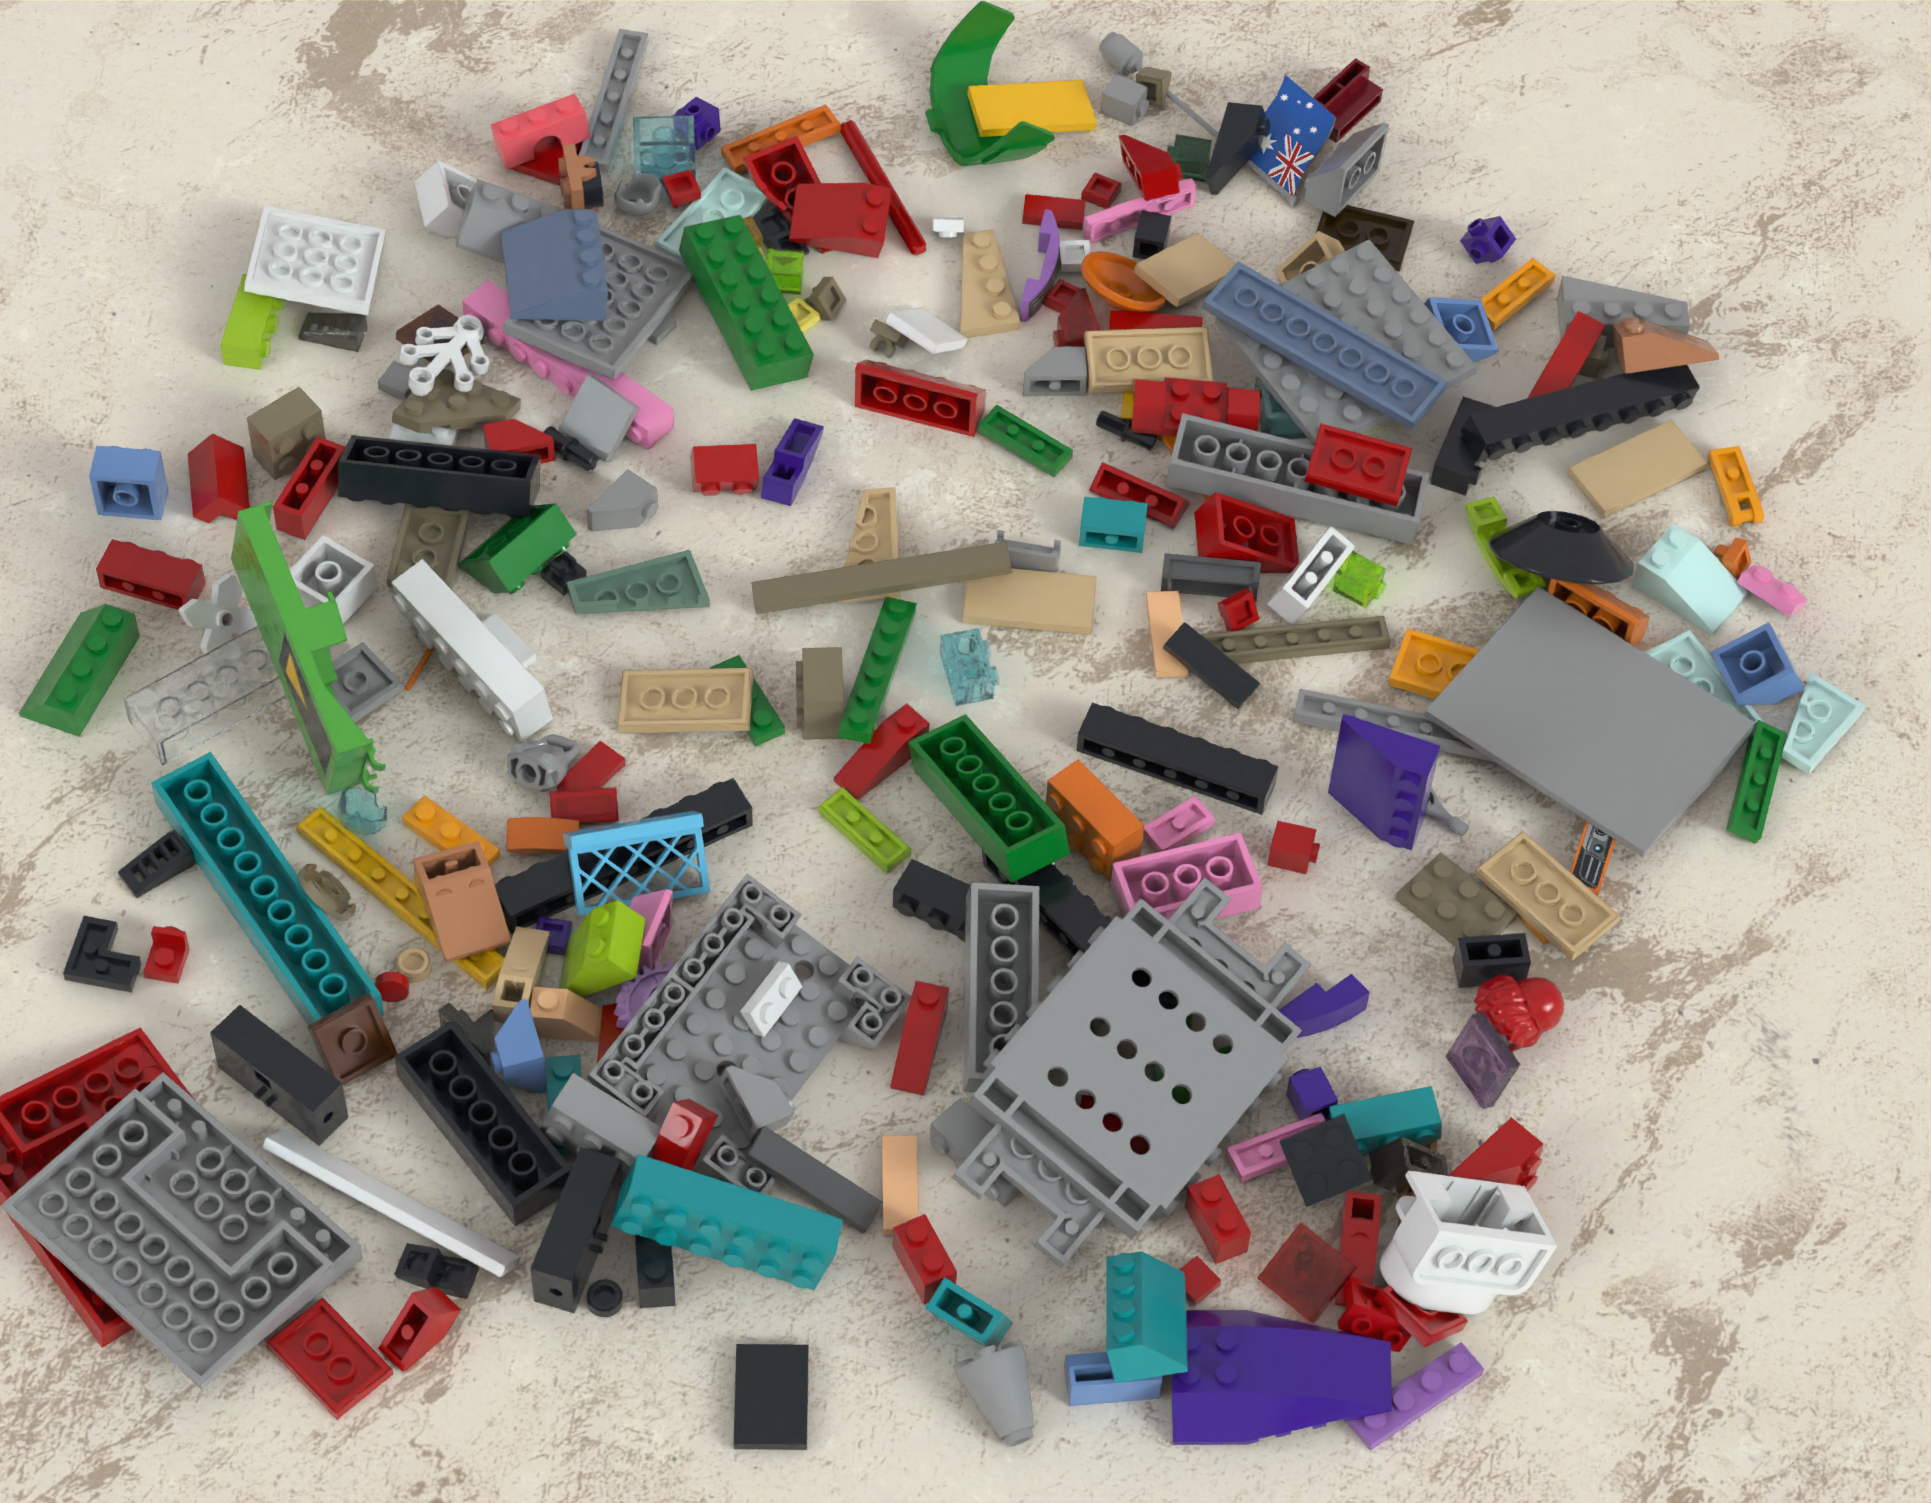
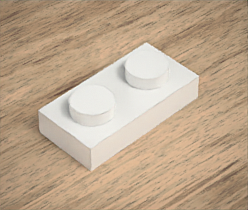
(771, 999)

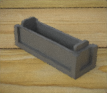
(1209, 575)

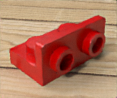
(1368, 1317)

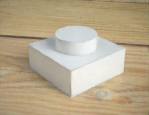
(948, 226)
(1072, 254)

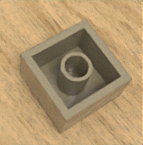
(285, 432)
(820, 692)

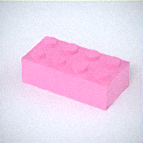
(1171, 876)

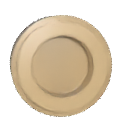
(414, 964)

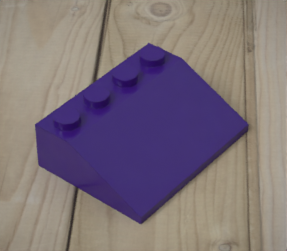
(1383, 779)

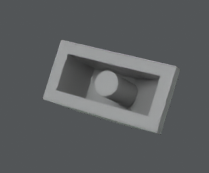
(1057, 373)
(623, 504)
(756, 1100)

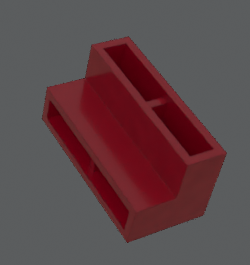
(1349, 97)

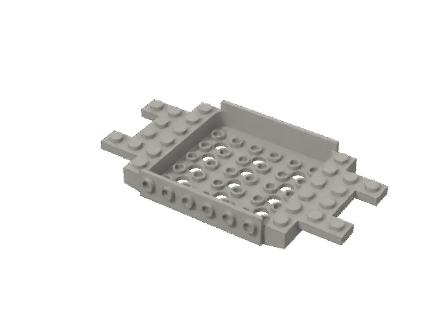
(1064, 1152)

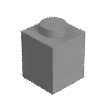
(1124, 100)

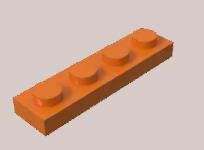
(809, 128)

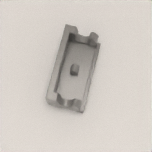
(1032, 556)

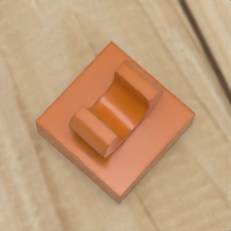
(1734, 558)

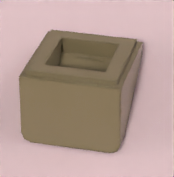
(1157, 83)

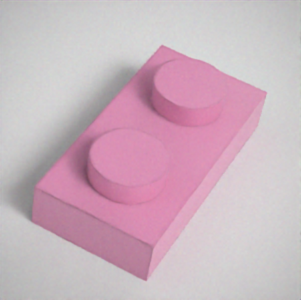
(1773, 591)
(1179, 825)

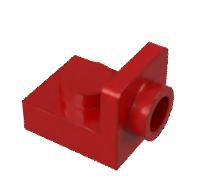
(167, 954)

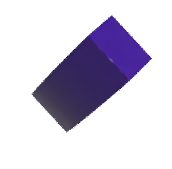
(791, 462)
(1322, 1010)

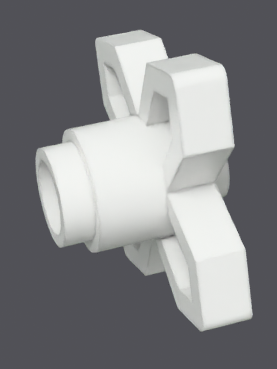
(219, 614)

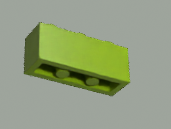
(250, 328)

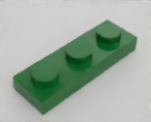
(1025, 440)
(764, 720)

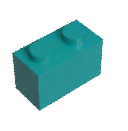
(1113, 524)
(968, 1314)

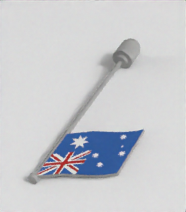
(1296, 123)

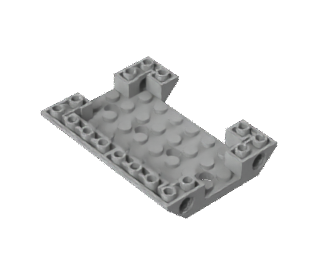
(697, 1023)

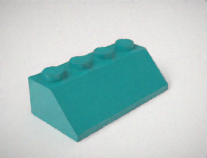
(1145, 1317)

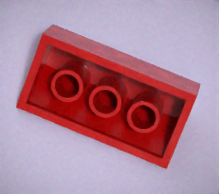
(918, 397)

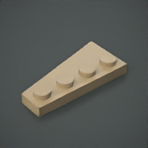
(875, 533)

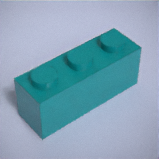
(1390, 1116)

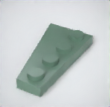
(648, 585)

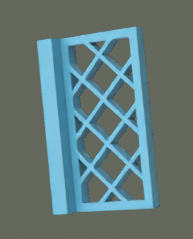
(631, 833)

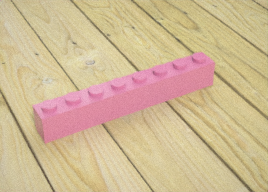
(491, 307)

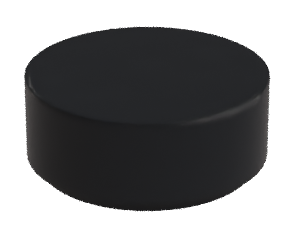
(604, 1298)

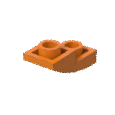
(537, 835)

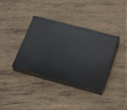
(771, 1396)

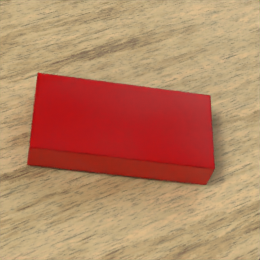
(1067, 211)
(593, 769)
(585, 805)

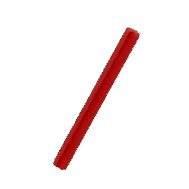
(877, 176)

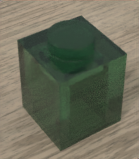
(1192, 155)

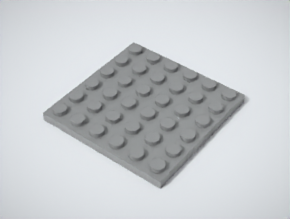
(1372, 298)

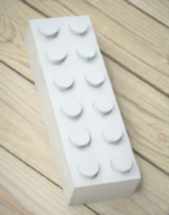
(471, 651)

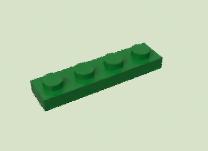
(1756, 782)

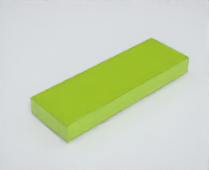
(864, 830)

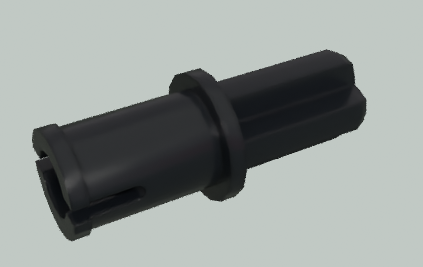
(1123, 429)
(571, 449)

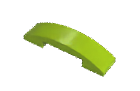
(1485, 520)

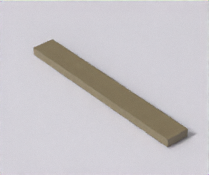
(881, 577)

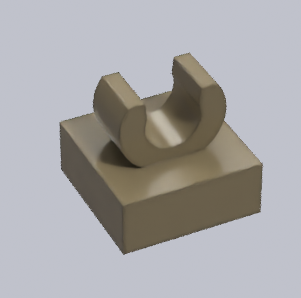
(826, 298)
(888, 335)

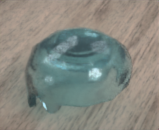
(360, 813)

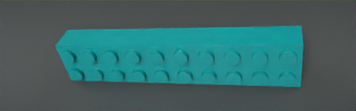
(261, 890)

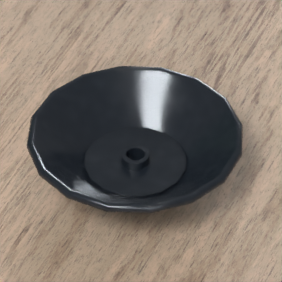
(1562, 549)

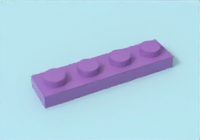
(1420, 1394)

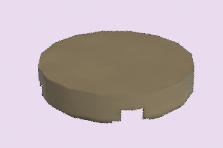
(326, 892)

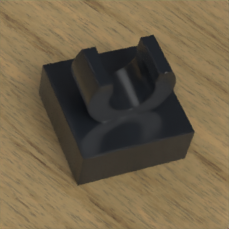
(561, 570)

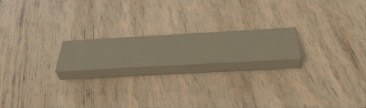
(1302, 640)

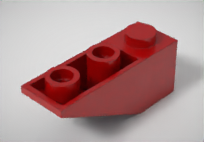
(1360, 1235)

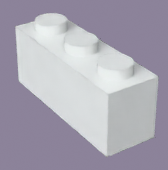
(1311, 575)

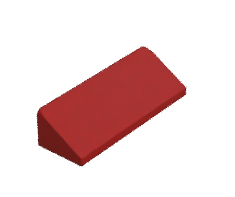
(1122, 486)

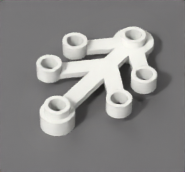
(466, 331)

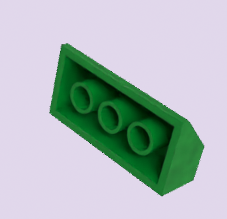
(82, 669)

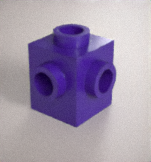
(705, 120)
(1487, 239)

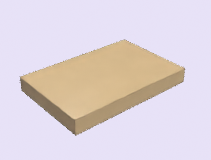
(1185, 269)

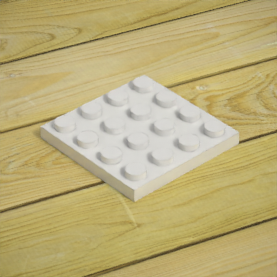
(315, 260)

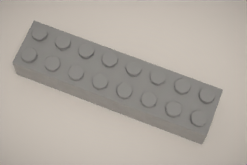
(1272, 475)

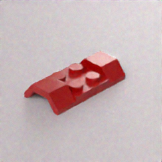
(1161, 404)

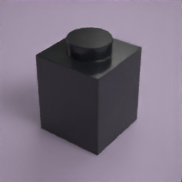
(1151, 234)

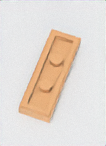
(1164, 621)
(899, 1180)

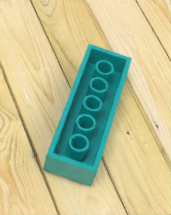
(726, 1222)

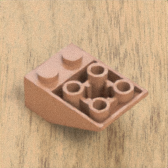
(461, 901)

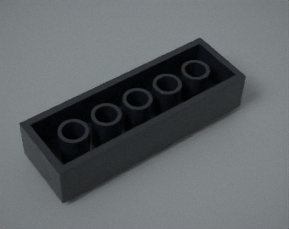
(439, 476)
(483, 1122)

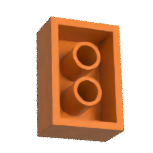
(1094, 818)

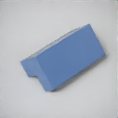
(1092, 1382)

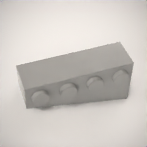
(1612, 303)

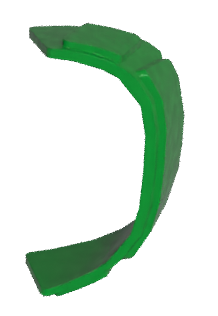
(966, 62)

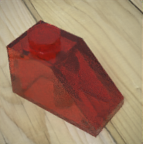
(1074, 321)

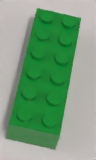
(745, 302)
(989, 798)

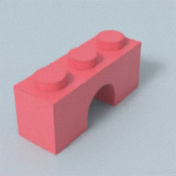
(519, 134)

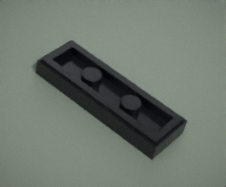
(1211, 665)

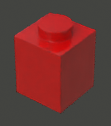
(1293, 847)

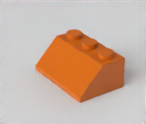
(1603, 608)

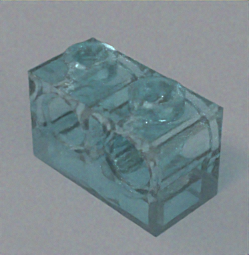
(963, 667)

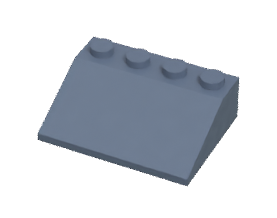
(556, 267)

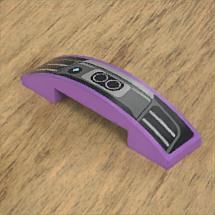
(1035, 289)

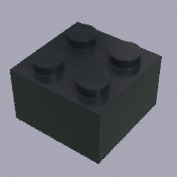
(1325, 1159)

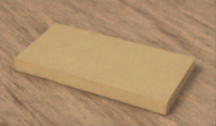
(1149, 354)
(1637, 468)
(1032, 601)
(685, 700)
(1547, 895)

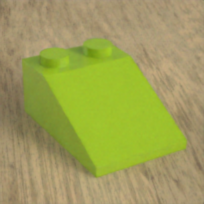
(603, 950)

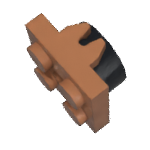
(581, 182)

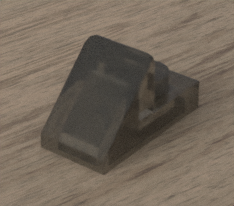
(479, 1032)

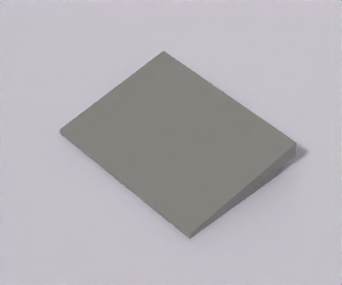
(1591, 721)
(182, 1229)

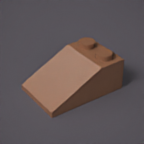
(1650, 346)

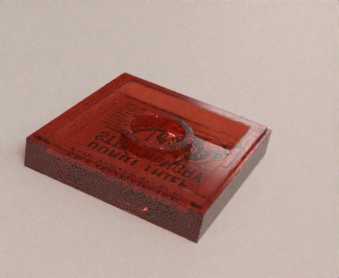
(1307, 1272)

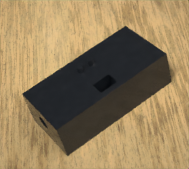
(279, 1075)
(576, 1230)

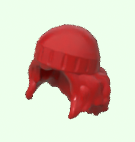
(1520, 1008)

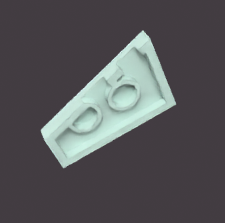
(1819, 723)

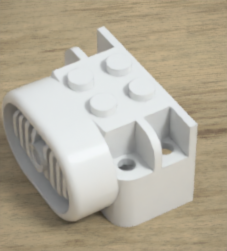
(1464, 1243)

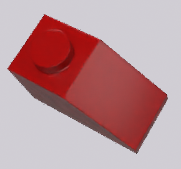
(518, 437)
(419, 1327)

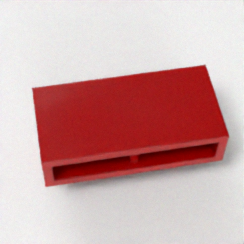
(217, 479)

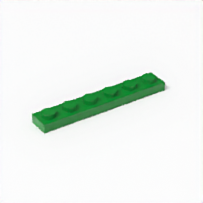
(877, 670)

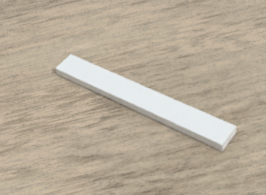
(391, 1202)

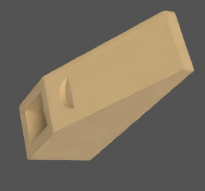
(520, 970)

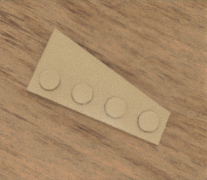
(985, 289)

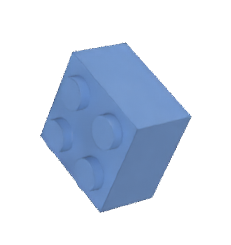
(128, 482)

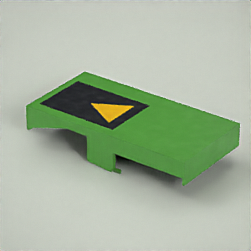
(300, 653)

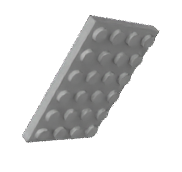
(641, 293)

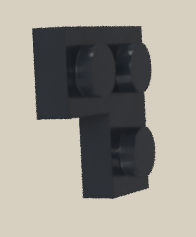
(95, 963)

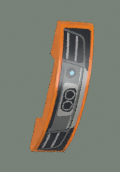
(1592, 857)

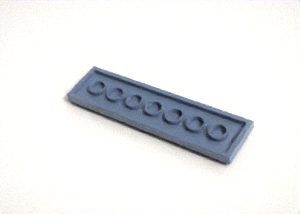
(1325, 345)

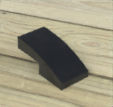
(776, 231)
(430, 1269)

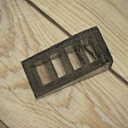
(340, 339)

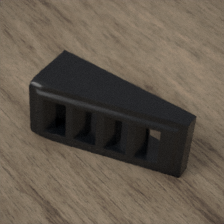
(151, 856)

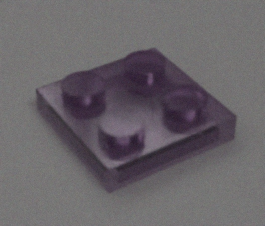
(1482, 1060)

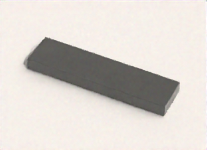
(813, 1179)

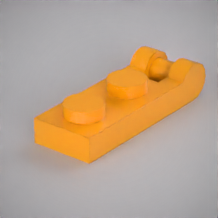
(1735, 485)

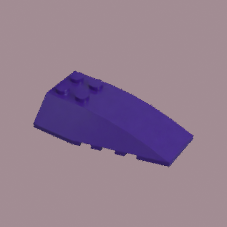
(1273, 1376)

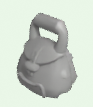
(541, 762)

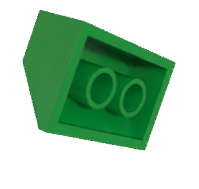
(519, 549)

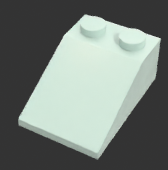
(1689, 580)

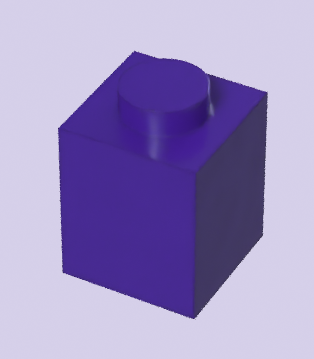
(1310, 1093)

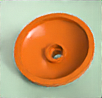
(1117, 284)

